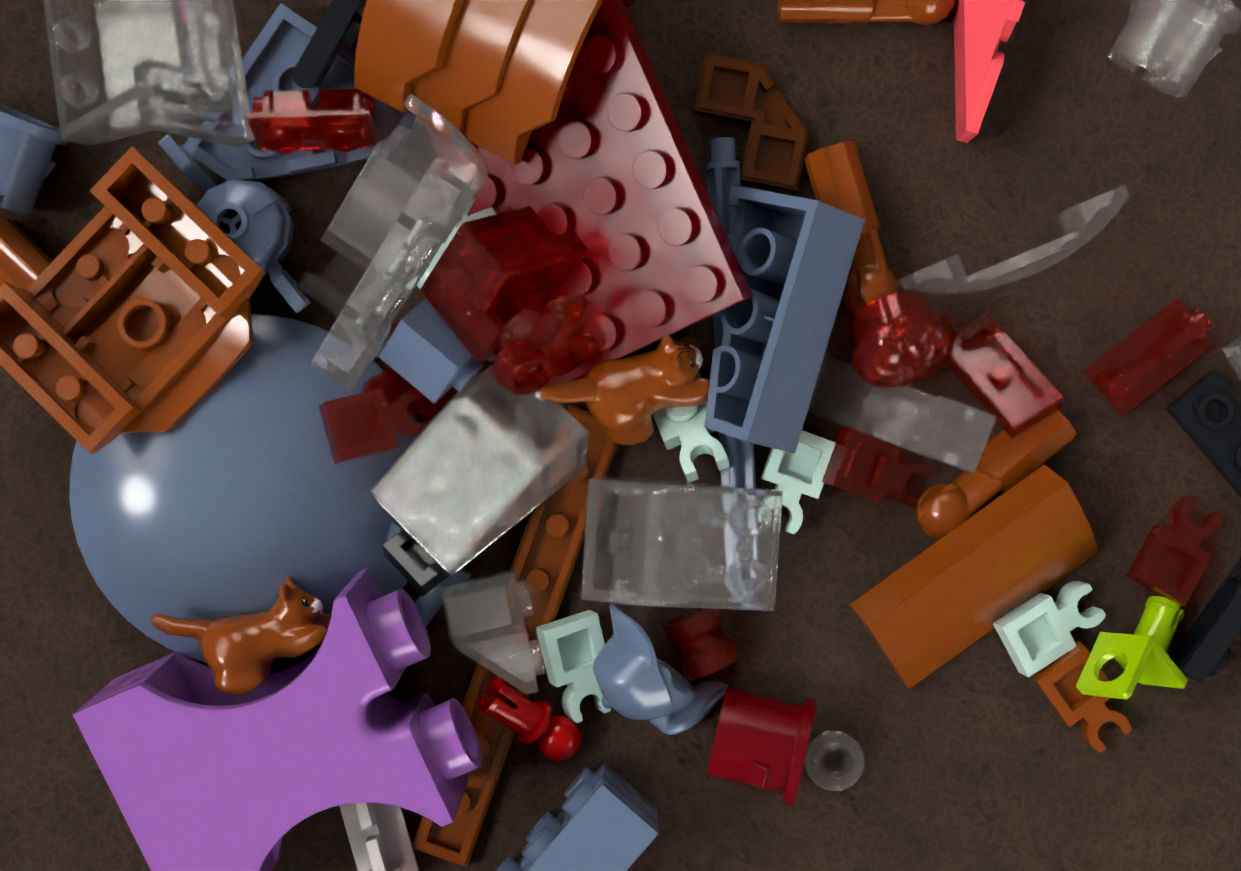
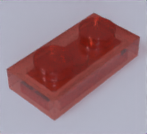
(1002, 376)

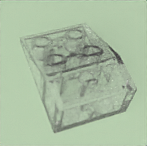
(481, 469)
(681, 544)

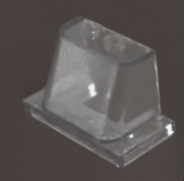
(147, 69)

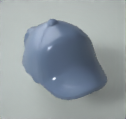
(645, 686)

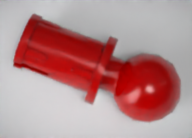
(555, 736)

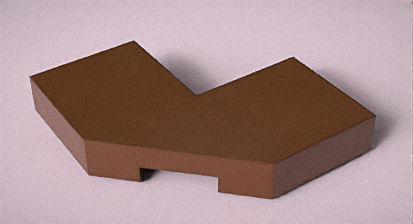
(748, 95)

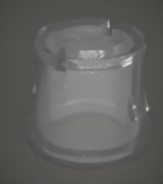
(1173, 40)

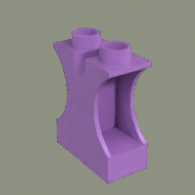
(227, 775)

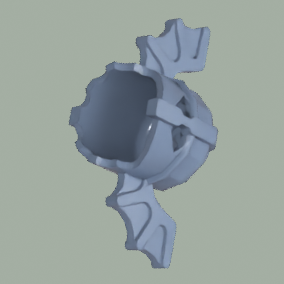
(264, 218)

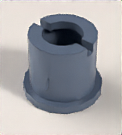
(24, 158)

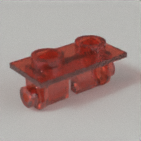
(286, 123)
(1150, 356)

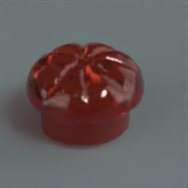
(899, 340)

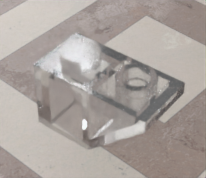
(489, 626)

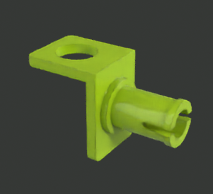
(1139, 654)

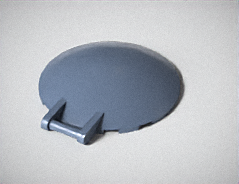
(238, 499)

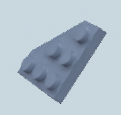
(270, 67)

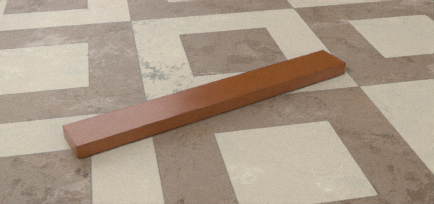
(545, 563)

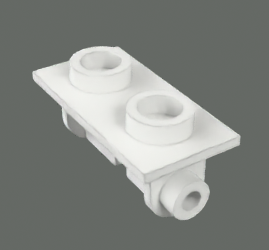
(379, 837)

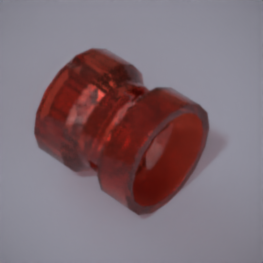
(701, 643)

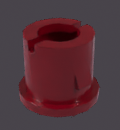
(762, 742)

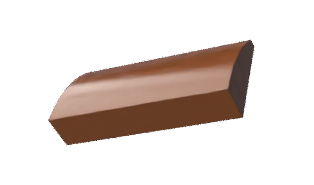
(977, 575)

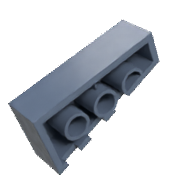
(775, 342)

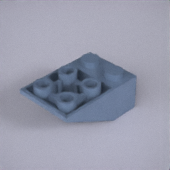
(599, 829)

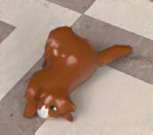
(631, 389)
(246, 645)

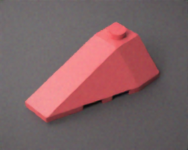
(977, 34)

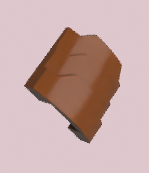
(476, 62)
(131, 312)

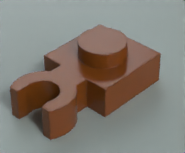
(1059, 687)

